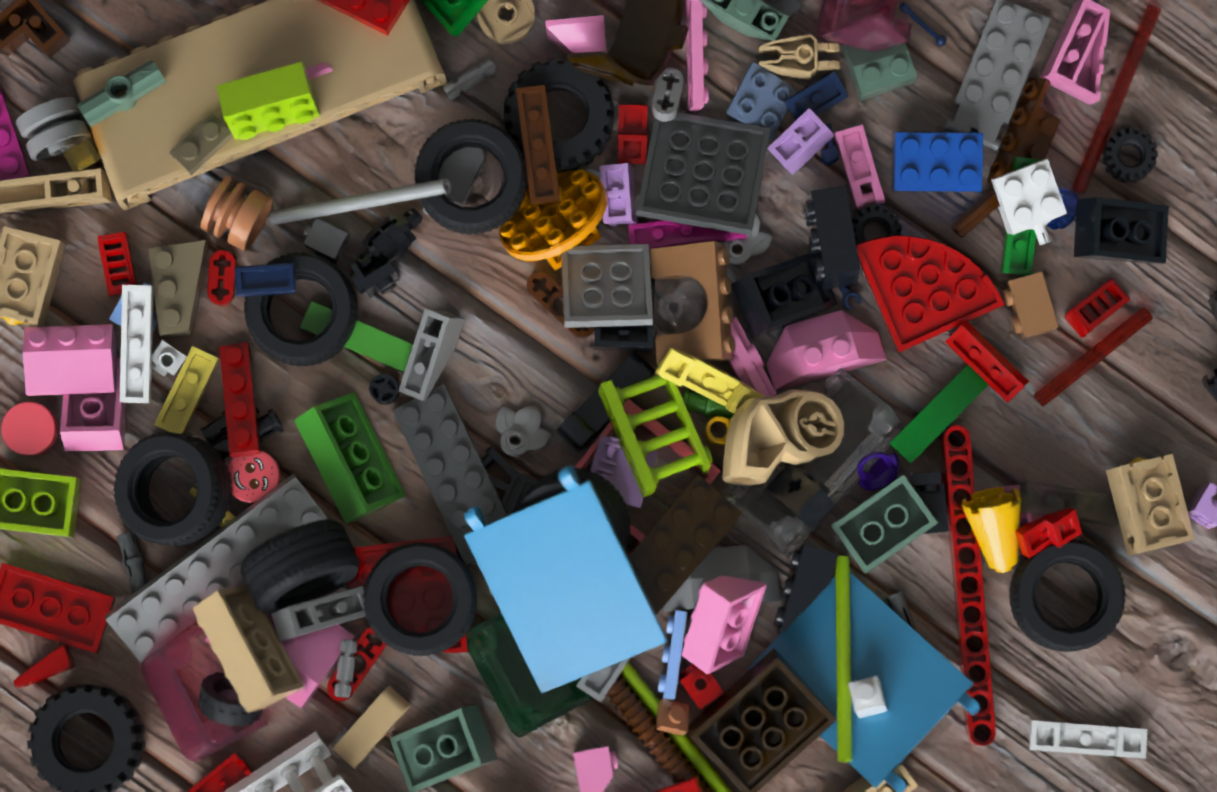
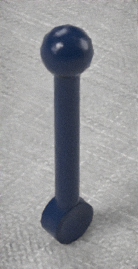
(939, 39)

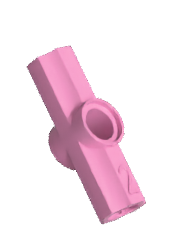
(747, 362)

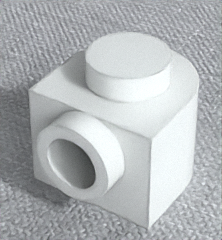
(166, 359)

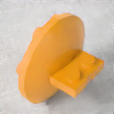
(553, 228)

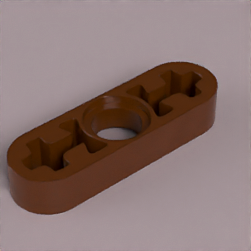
(540, 295)

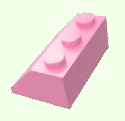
(69, 359)
(722, 622)

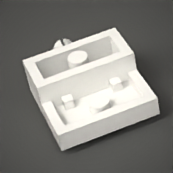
(1029, 199)

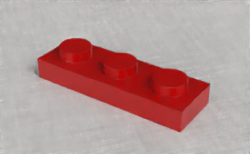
(986, 361)

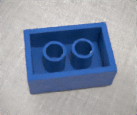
(937, 161)

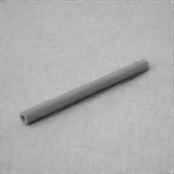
(360, 201)

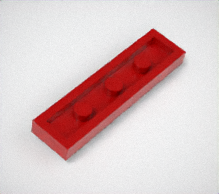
(239, 400)

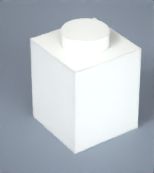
(868, 697)

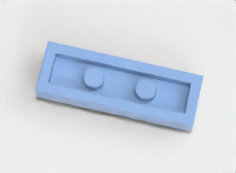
(672, 654)

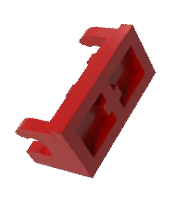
(224, 775)

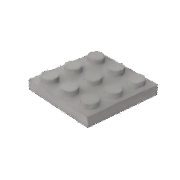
(607, 286)

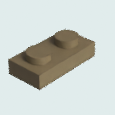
(201, 144)

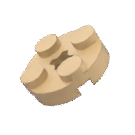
(502, 30)

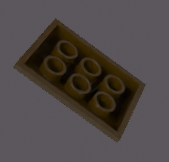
(761, 723)

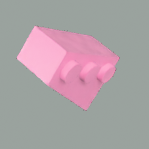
(1078, 53)

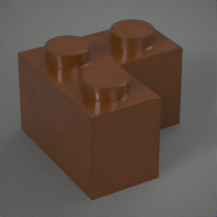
(29, 20)

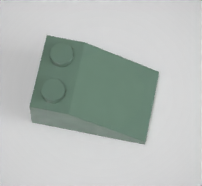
(879, 70)
(443, 748)

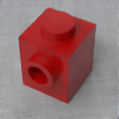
(700, 686)

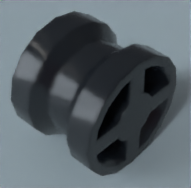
(379, 387)

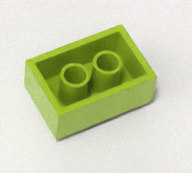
(268, 101)
(39, 502)

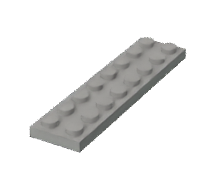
(166, 602)

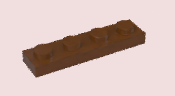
(538, 145)

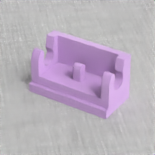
(800, 141)
(621, 192)
(1202, 506)

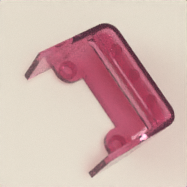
(193, 737)

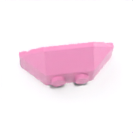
(822, 347)

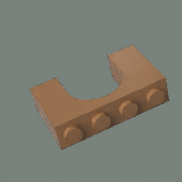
(707, 264)

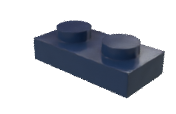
(817, 96)

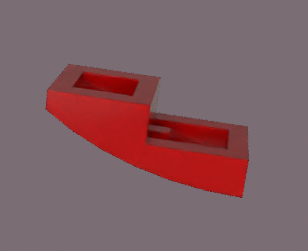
(632, 133)
(1050, 529)

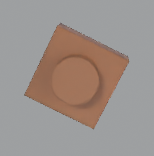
(672, 717)

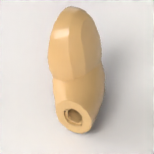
(779, 429)

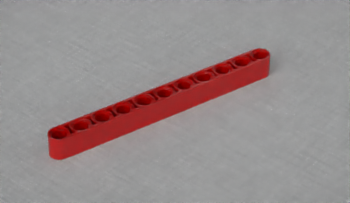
(973, 571)

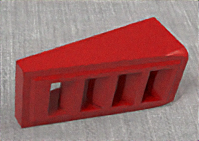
(115, 238)
(1082, 319)
(51, 665)

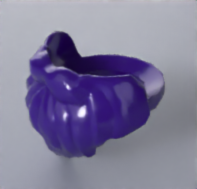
(881, 473)

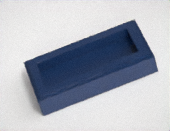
(265, 279)

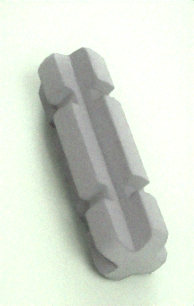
(469, 79)
(345, 668)

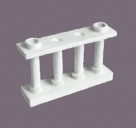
(289, 766)

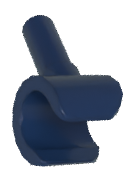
(830, 154)
(846, 294)

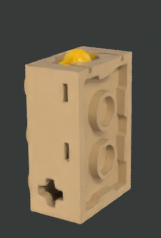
(27, 275)
(1150, 504)

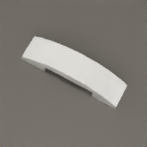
(1088, 739)

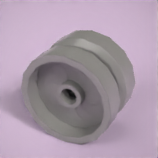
(52, 128)

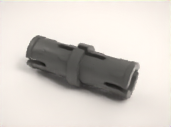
(132, 560)

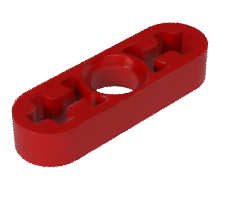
(369, 664)

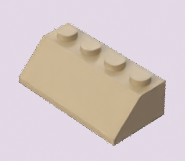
(247, 648)

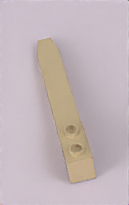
(55, 191)

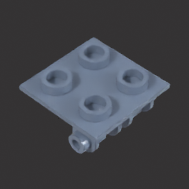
(760, 99)

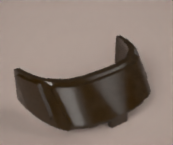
(642, 43)

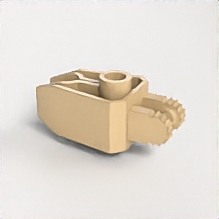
(798, 56)

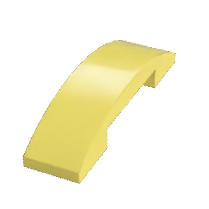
(705, 379)

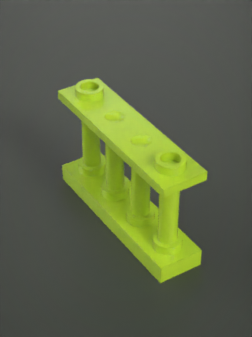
(635, 450)

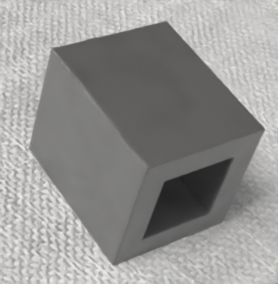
(325, 239)

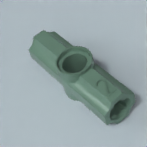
(105, 103)

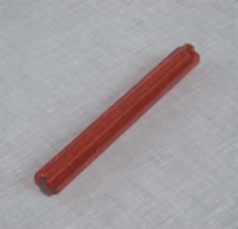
(1093, 356)

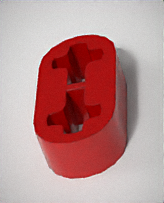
(214, 278)

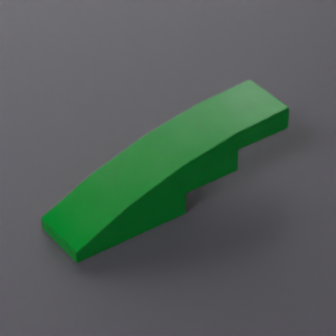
(938, 414)

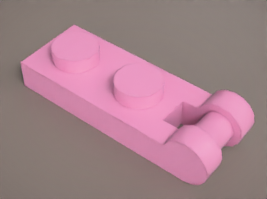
(859, 166)

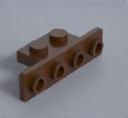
(1029, 130)

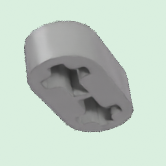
(662, 93)

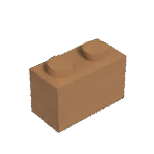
(1030, 306)

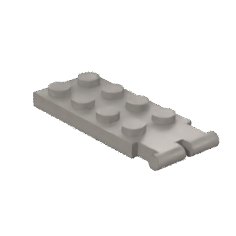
(998, 71)

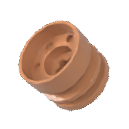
(232, 211)

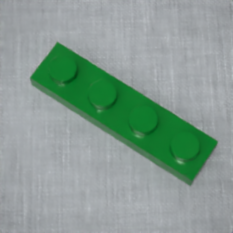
(1019, 248)

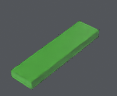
(364, 339)

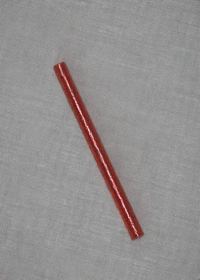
(1116, 99)

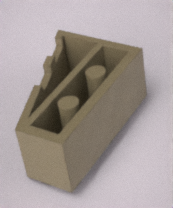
(177, 283)

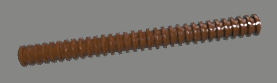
(654, 739)

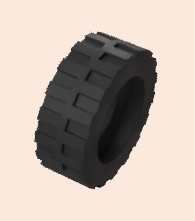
(216, 703)

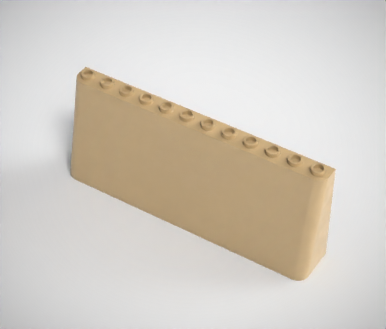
(256, 39)

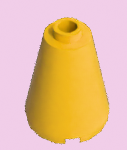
(994, 521)

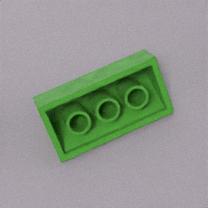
(349, 457)

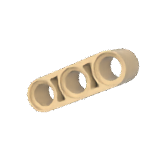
(371, 727)

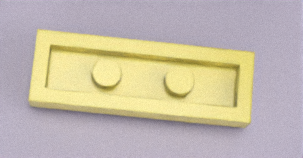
(186, 391)

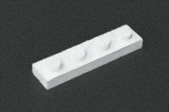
(136, 343)

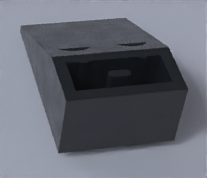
(626, 337)
(811, 576)

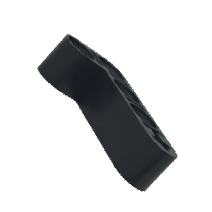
(591, 417)

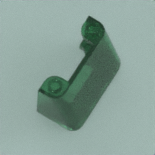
(512, 683)

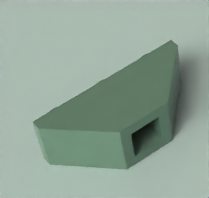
(749, 17)

